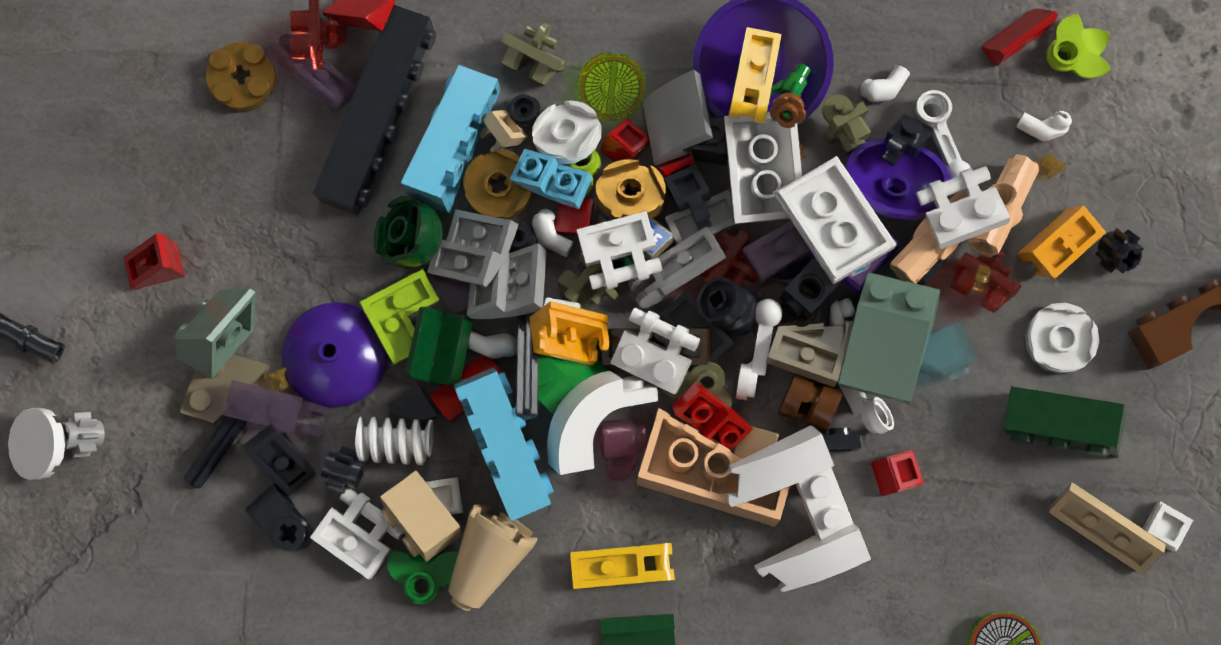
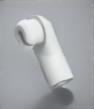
(494, 345)

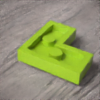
(390, 313)

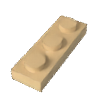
(1107, 528)

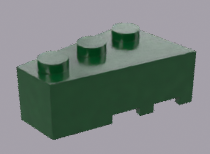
(1065, 421)

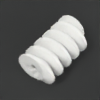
(394, 441)

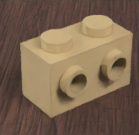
(419, 516)

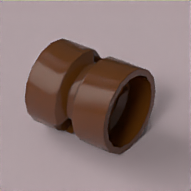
(823, 403)

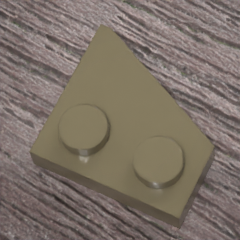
(811, 350)
(208, 396)

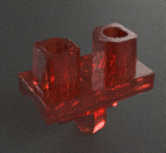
(320, 32)
(735, 265)
(999, 286)

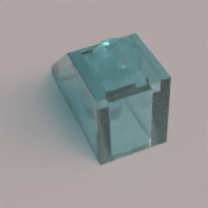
(948, 353)

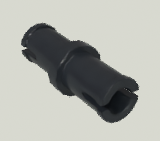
(29, 339)

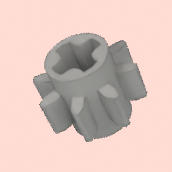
(83, 434)

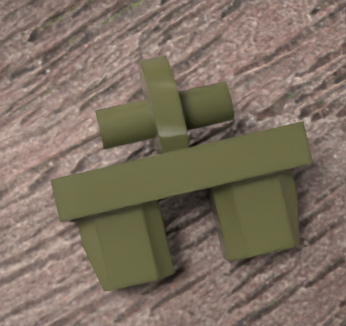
(518, 48)
(845, 125)
(579, 288)

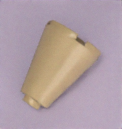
(487, 556)

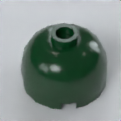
(408, 233)

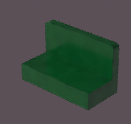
(439, 347)
(638, 630)

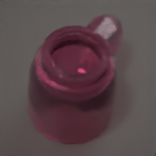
(619, 441)

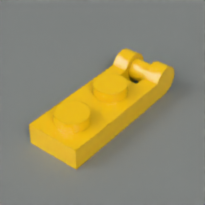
(755, 74)
(620, 566)

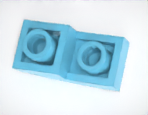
(550, 179)

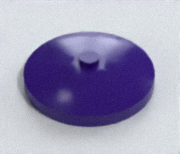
(801, 42)

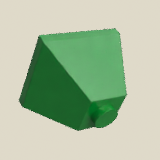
(559, 377)

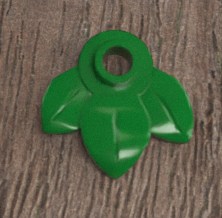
(409, 569)

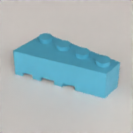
(451, 139)
(503, 443)

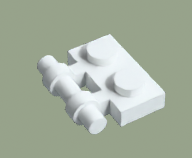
(965, 217)
(615, 240)
(650, 360)
(352, 543)

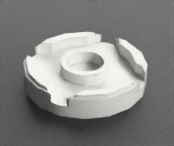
(567, 132)
(1061, 338)
(36, 443)

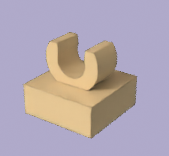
(504, 129)

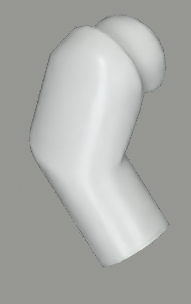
(884, 89)
(1047, 128)
(546, 233)
(840, 311)

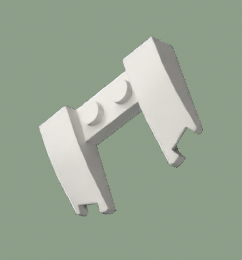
(807, 463)

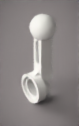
(941, 132)
(767, 316)
(873, 411)

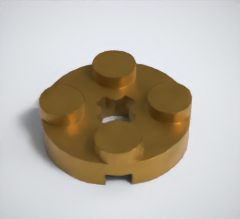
(227, 90)
(624, 174)
(480, 193)

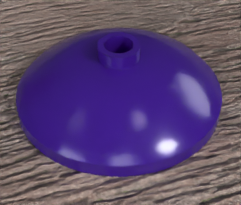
(893, 189)
(349, 373)

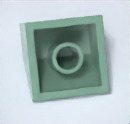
(216, 330)

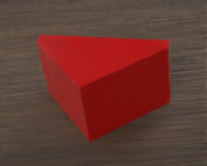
(153, 262)

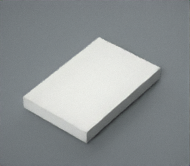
(835, 220)

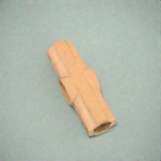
(1013, 188)
(922, 251)

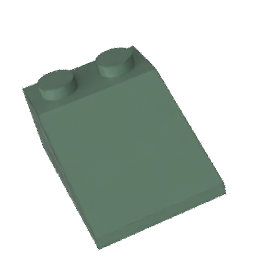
(889, 337)

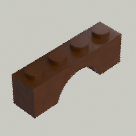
(1170, 334)

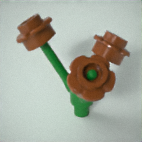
(788, 107)

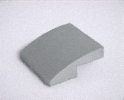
(676, 117)
(473, 248)
(515, 287)

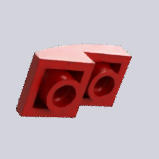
(711, 416)

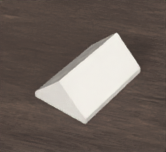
(760, 163)

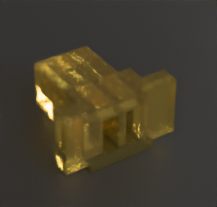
(1053, 165)
(982, 277)
(278, 379)

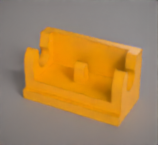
(1062, 242)
(569, 333)

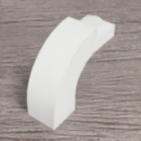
(581, 413)

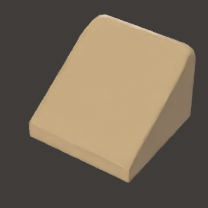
(755, 441)

